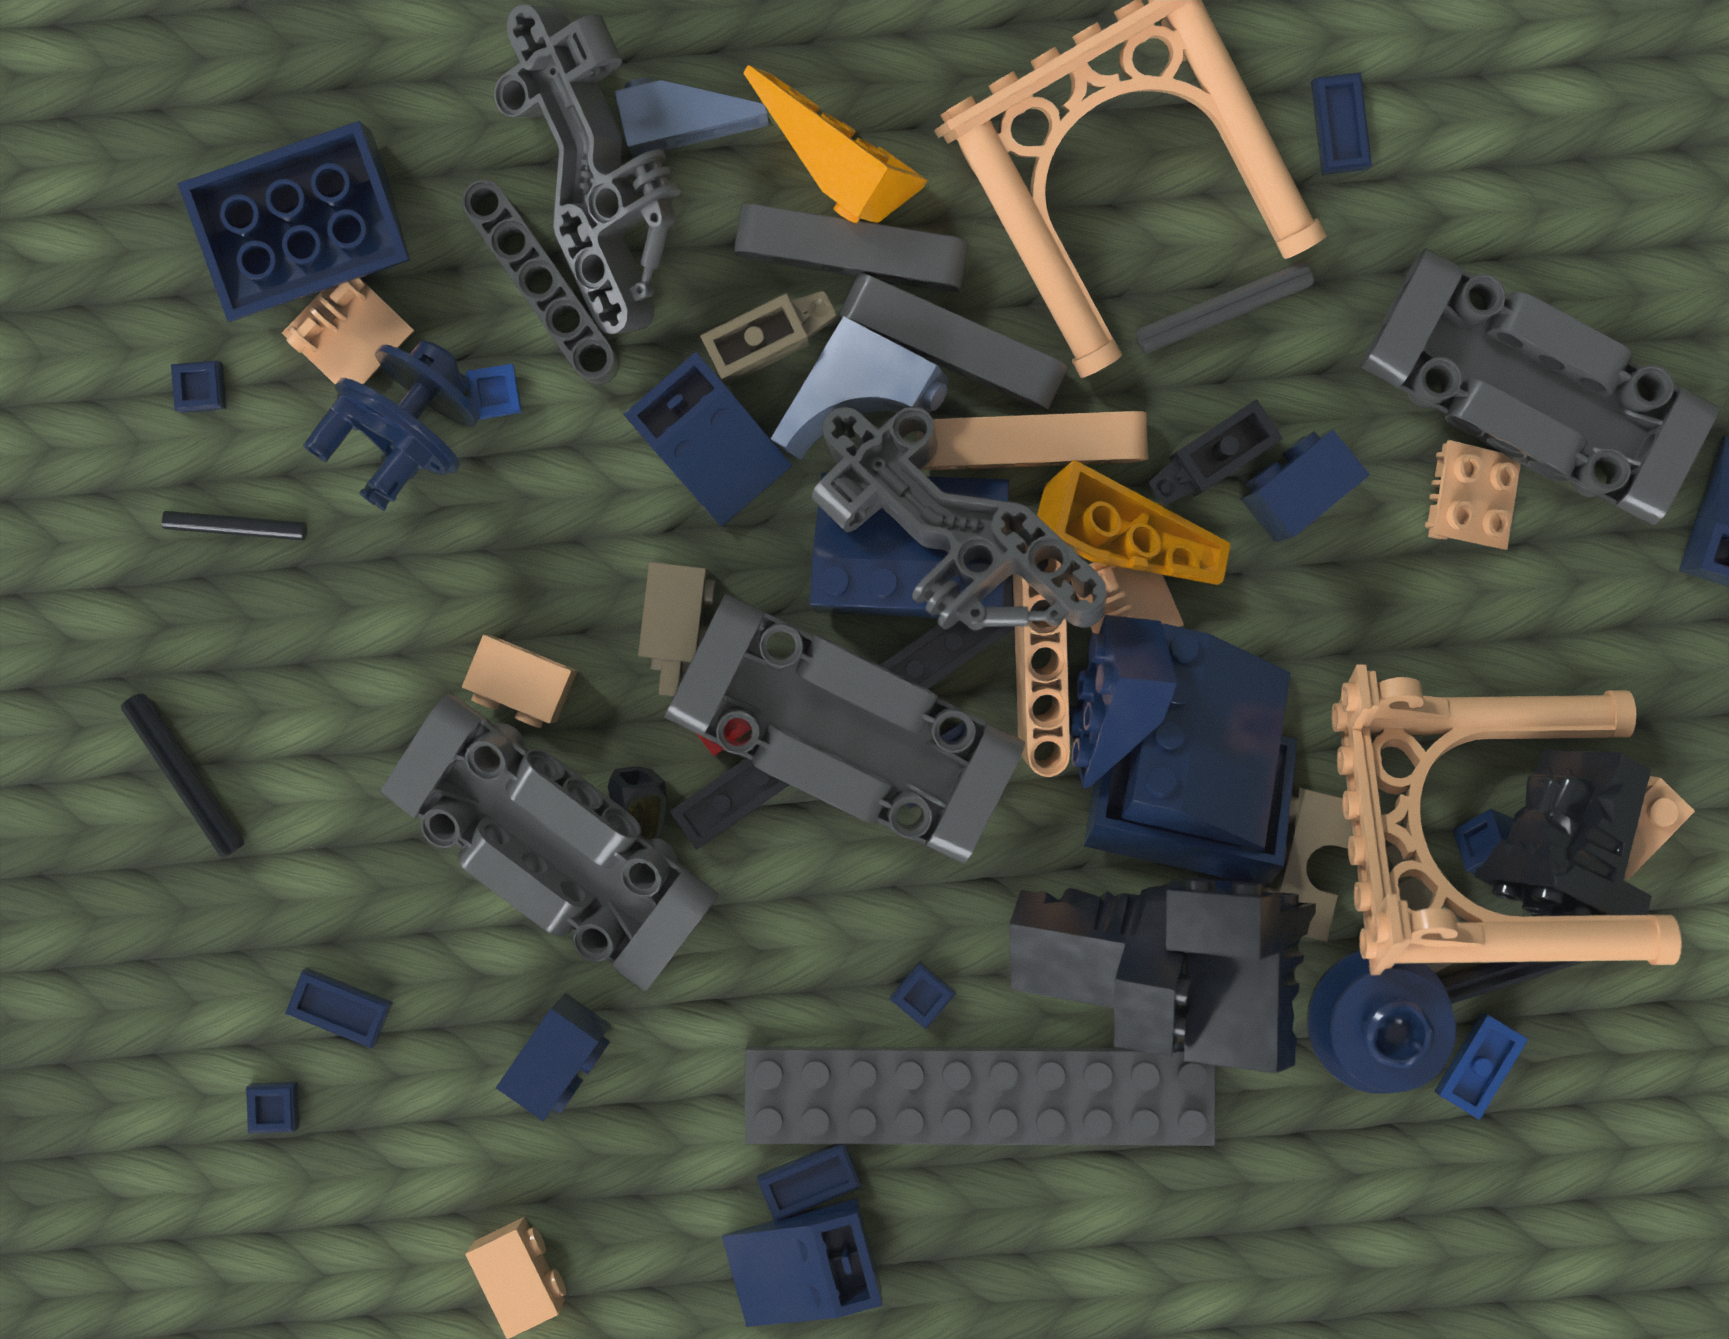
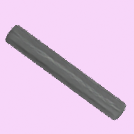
(1224, 307)

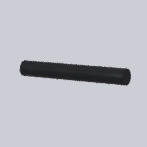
(234, 525)

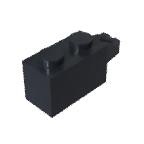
(1215, 454)

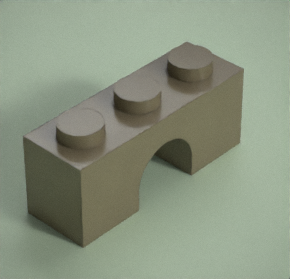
(1313, 823)

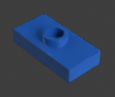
(1481, 1065)

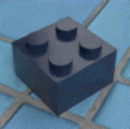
(1305, 486)
(547, 1066)

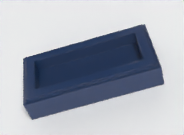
(1341, 123)
(339, 1007)
(809, 1181)

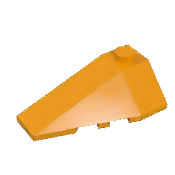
(855, 174)
(1126, 529)

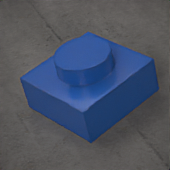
(494, 391)

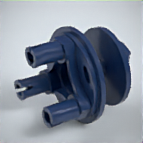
(396, 428)
(1381, 1028)

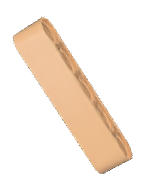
(1039, 440)
(1049, 680)

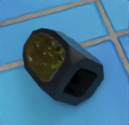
(642, 795)

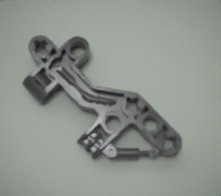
(560, 82)
(889, 477)

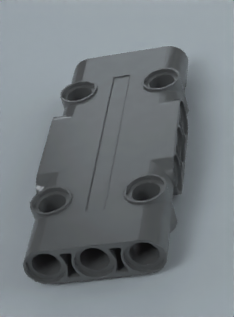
(1540, 387)
(845, 729)
(547, 841)

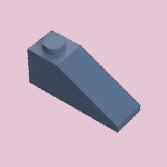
(679, 115)

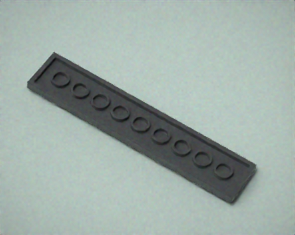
(976, 1096)

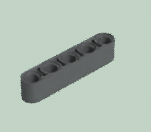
(851, 248)
(525, 267)
(954, 342)

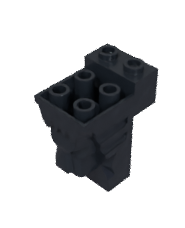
(1573, 838)
(1107, 956)
(1241, 971)

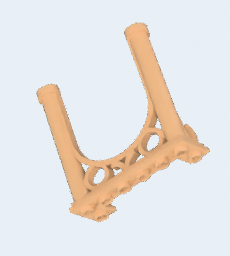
(1024, 214)
(1431, 935)

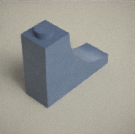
(858, 373)

